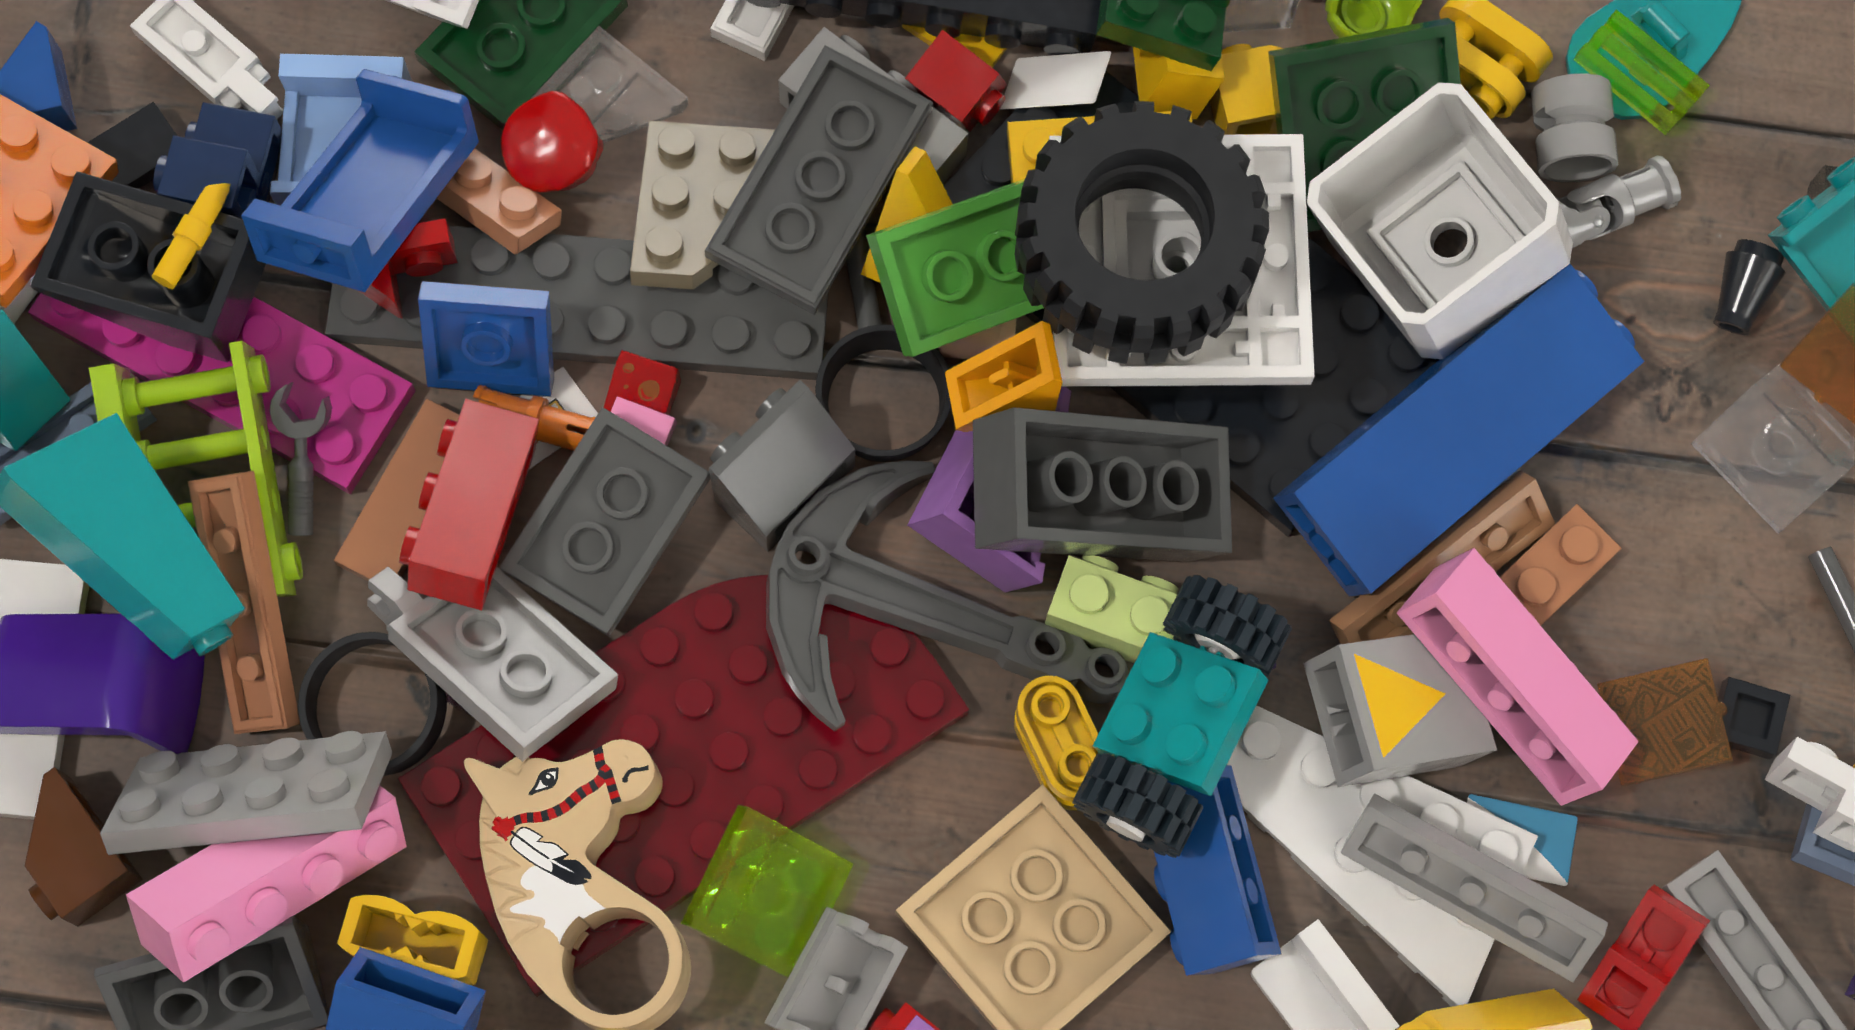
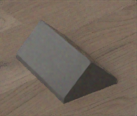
(258, 987)

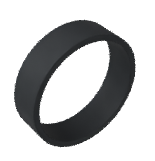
(327, 659)

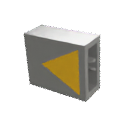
(1393, 711)

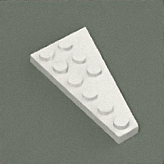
(1295, 798)

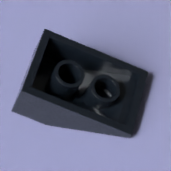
(110, 247)

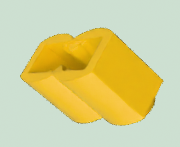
(424, 939)

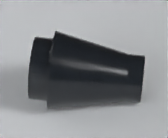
(1747, 284)

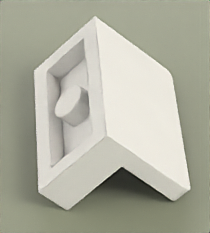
(1319, 986)

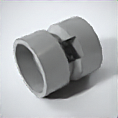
(1574, 135)

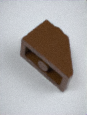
(69, 856)

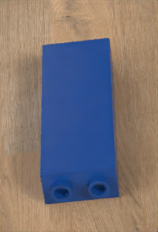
(1459, 432)

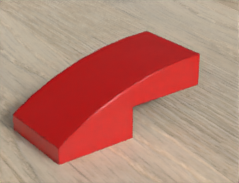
(1643, 959)

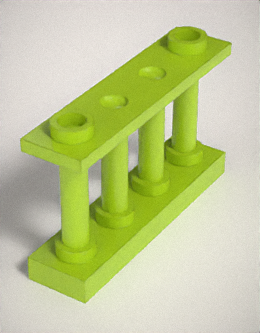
(249, 376)

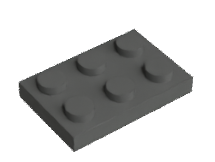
(605, 521)

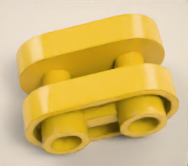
(1495, 55)
(1056, 735)

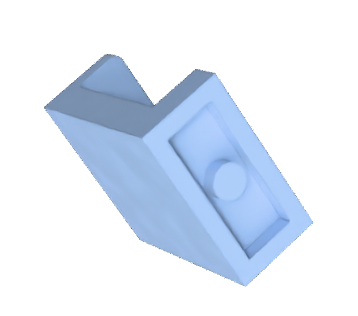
(317, 105)

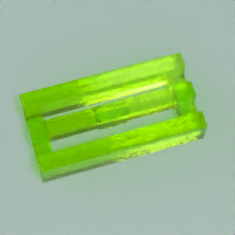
(1657, 57)

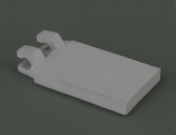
(502, 664)

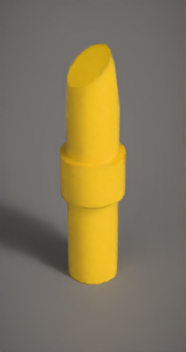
(191, 234)

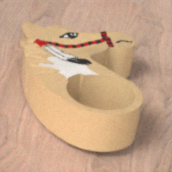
(540, 854)

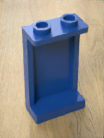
(367, 183)

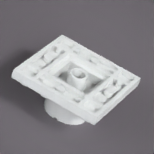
(1155, 238)

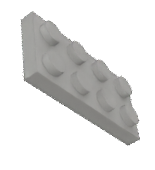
(248, 792)

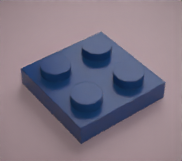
(487, 338)

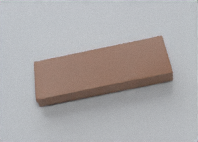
(394, 503)

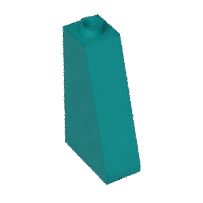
(123, 535)

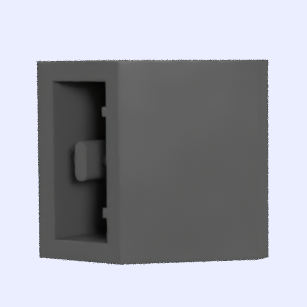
(779, 463)

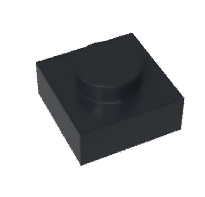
(1753, 716)

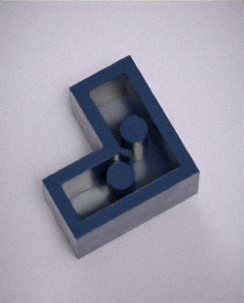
(219, 149)

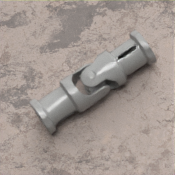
(1616, 200)

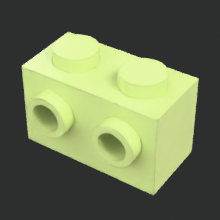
(1110, 607)

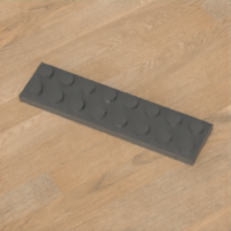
(598, 313)

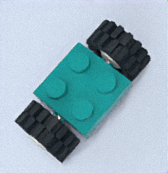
(1181, 714)

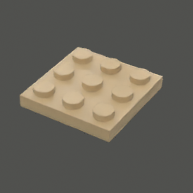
(1032, 919)

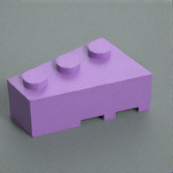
(948, 518)

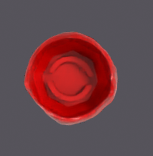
(550, 144)

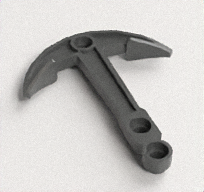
(888, 595)

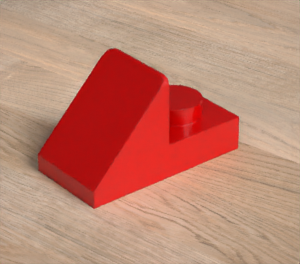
(421, 254)

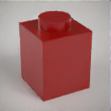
(958, 82)

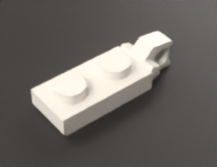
(206, 55)

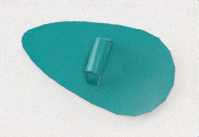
(1683, 27)

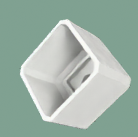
(1430, 173)

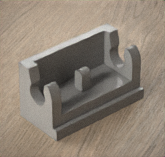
(837, 976)

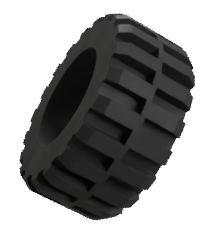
(1155, 155)

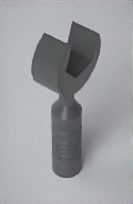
(300, 468)

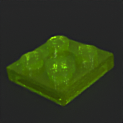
(765, 891)

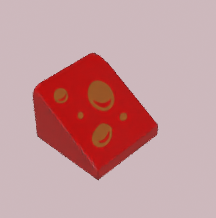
(643, 383)

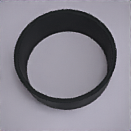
(882, 338)

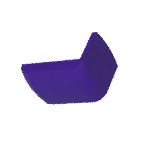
(95, 680)

